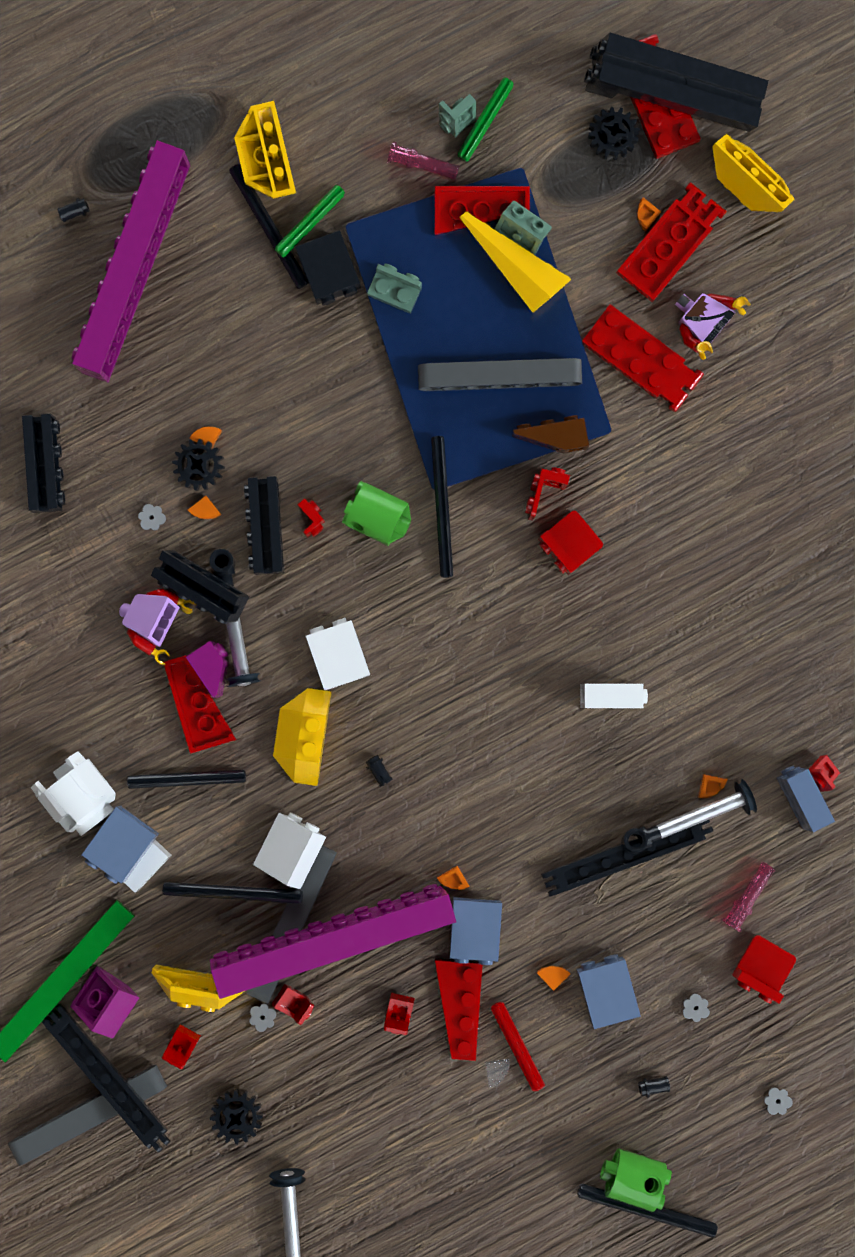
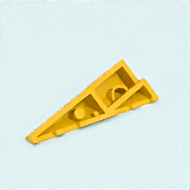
(527, 273)

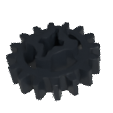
(603, 130)
(207, 458)
(243, 1124)

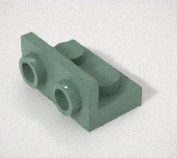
(460, 117)
(523, 227)
(395, 288)

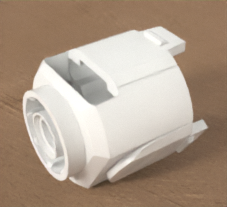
(78, 797)

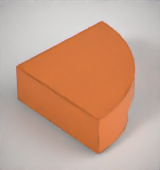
(646, 214)
(206, 434)
(204, 509)
(711, 786)
(453, 879)
(553, 975)

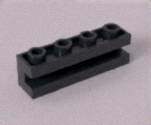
(42, 463)
(265, 526)
(200, 587)

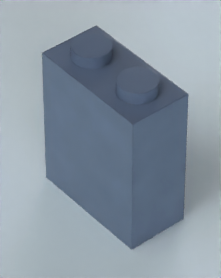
(805, 798)
(119, 845)
(476, 930)
(608, 991)

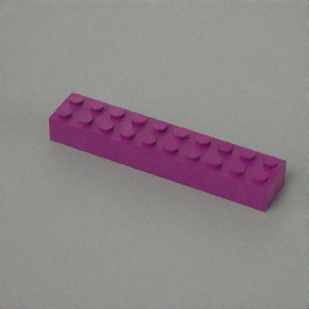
(131, 261)
(331, 940)

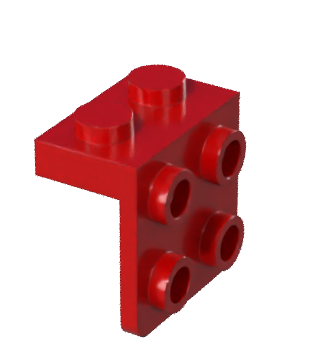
(553, 478)
(570, 542)
(764, 969)

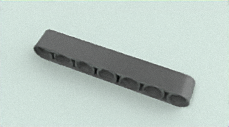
(500, 374)
(295, 914)
(80, 1118)

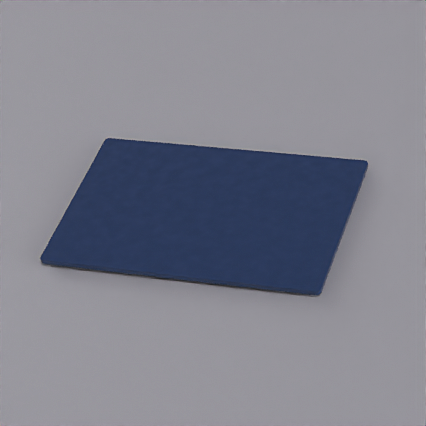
(470, 316)

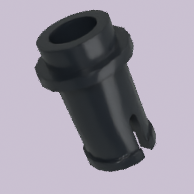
(73, 209)
(378, 770)
(653, 1086)

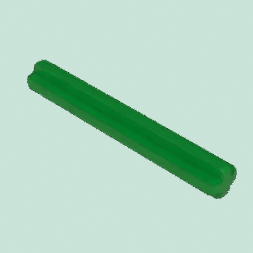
(485, 119)
(310, 221)

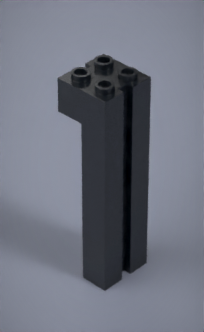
(675, 82)

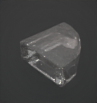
(496, 1071)

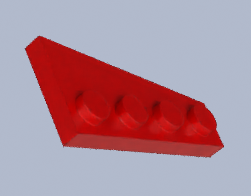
(482, 202)
(197, 710)

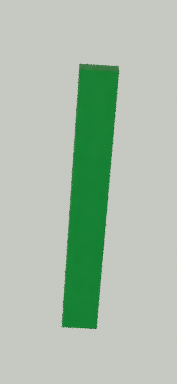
(63, 979)

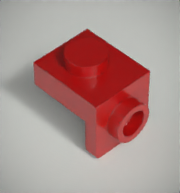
(312, 512)
(824, 773)
(293, 1004)
(398, 1014)
(181, 1047)

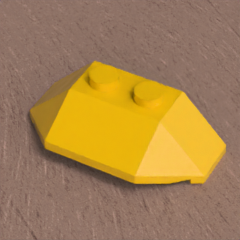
(264, 152)
(749, 177)
(302, 735)
(190, 988)

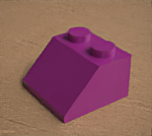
(211, 666)
(104, 1002)

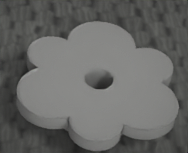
(148, 511)
(696, 1014)
(262, 1024)
(778, 1107)

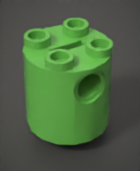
(377, 514)
(627, 1176)

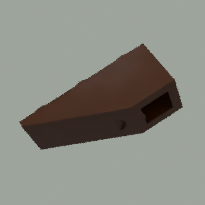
(559, 436)

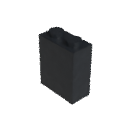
(328, 268)

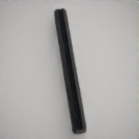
(268, 226)
(442, 506)
(232, 892)
(665, 1215)

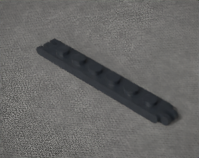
(615, 859)
(107, 1079)

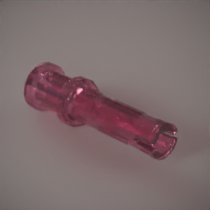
(412, 158)
(743, 906)

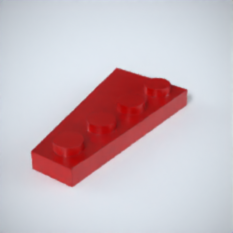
(461, 1004)

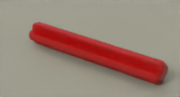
(517, 1046)

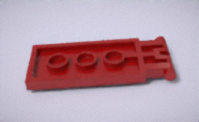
(665, 127)
(670, 243)
(641, 357)

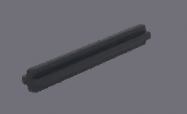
(186, 779)

